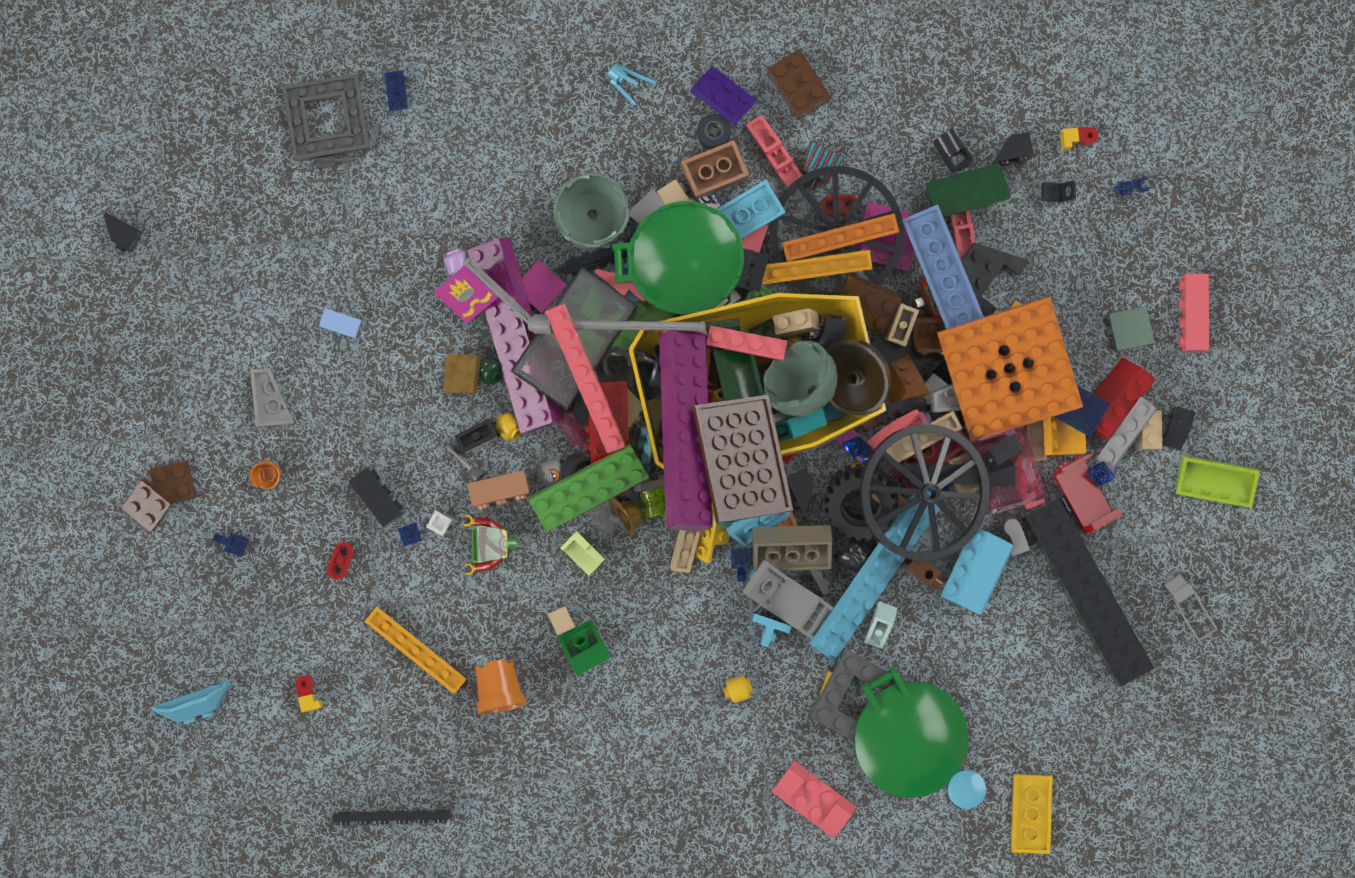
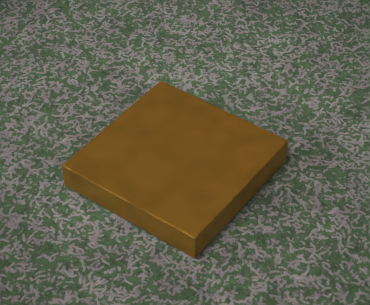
(461, 374)

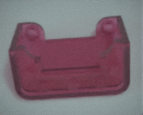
(1028, 481)

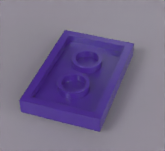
(723, 95)

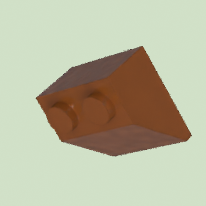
(906, 381)

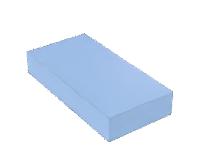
(340, 323)

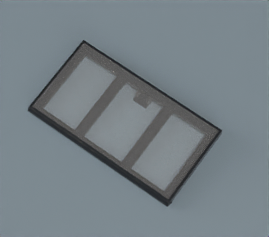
(543, 360)

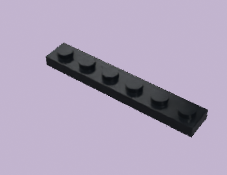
(384, 817)

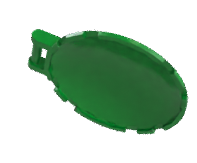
(683, 258)
(910, 737)

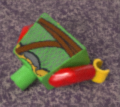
(488, 544)

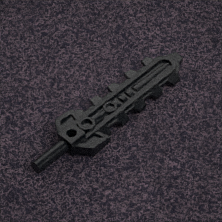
(588, 261)

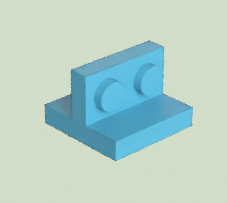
(768, 635)

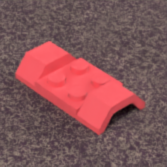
(814, 799)

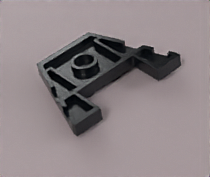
(983, 265)

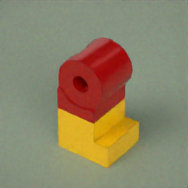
(1082, 135)
(306, 695)

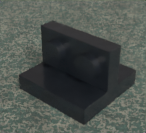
(753, 270)

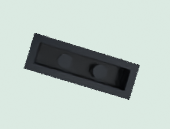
(377, 496)

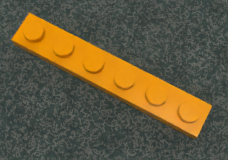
(817, 267)
(415, 650)

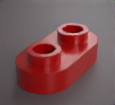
(842, 208)
(340, 560)

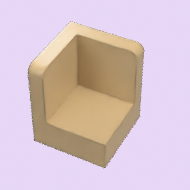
(561, 620)

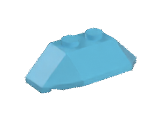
(194, 704)

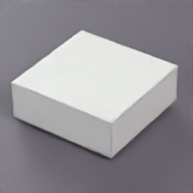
(439, 523)

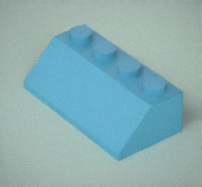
(977, 571)

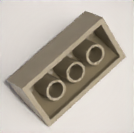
(793, 547)

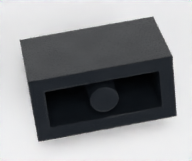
(476, 436)

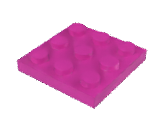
(882, 256)

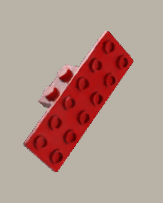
(618, 402)

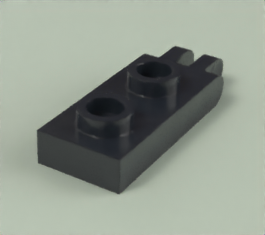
(900, 408)

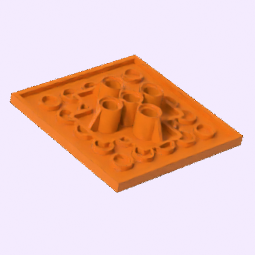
(1044, 386)

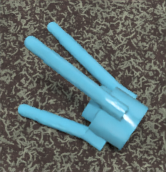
(619, 74)

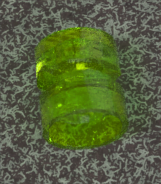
(654, 502)

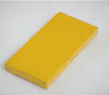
(1031, 814)

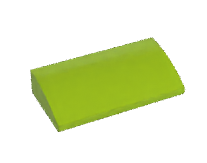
(1217, 481)

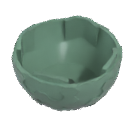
(589, 194)
(802, 380)

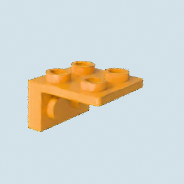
(1062, 438)

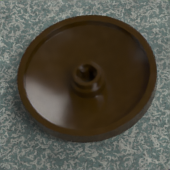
(861, 377)

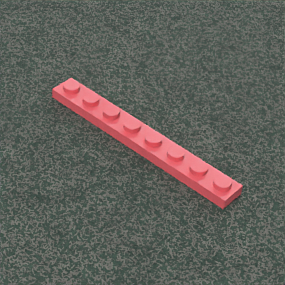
(585, 378)

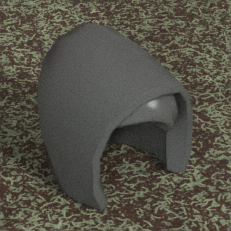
(618, 365)

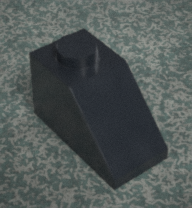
(122, 234)
(1178, 427)
(1004, 453)

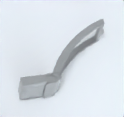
(1181, 591)

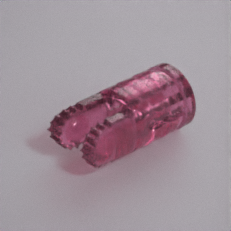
(573, 430)

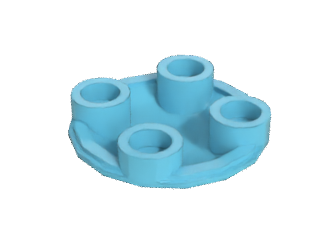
(645, 444)
(967, 789)

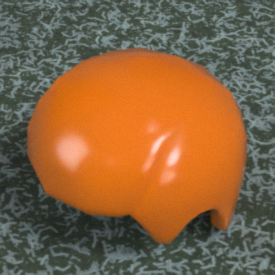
(265, 475)

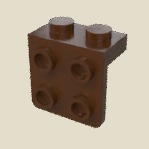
(925, 334)

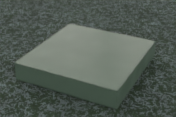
(1131, 328)

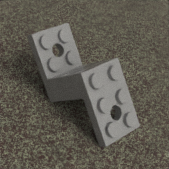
(787, 600)

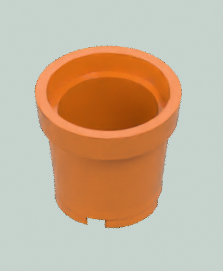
(498, 688)

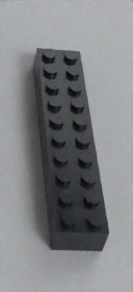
(1088, 593)

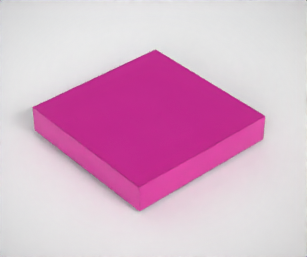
(542, 286)

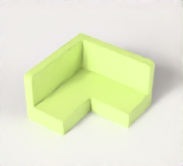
(582, 553)

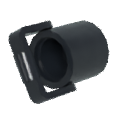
(949, 146)

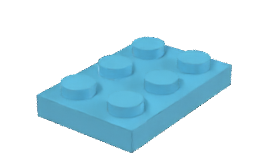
(743, 529)

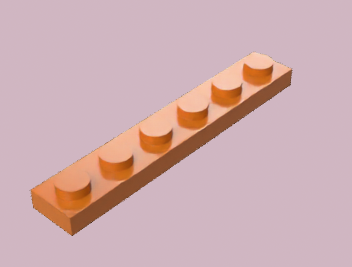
(840, 237)

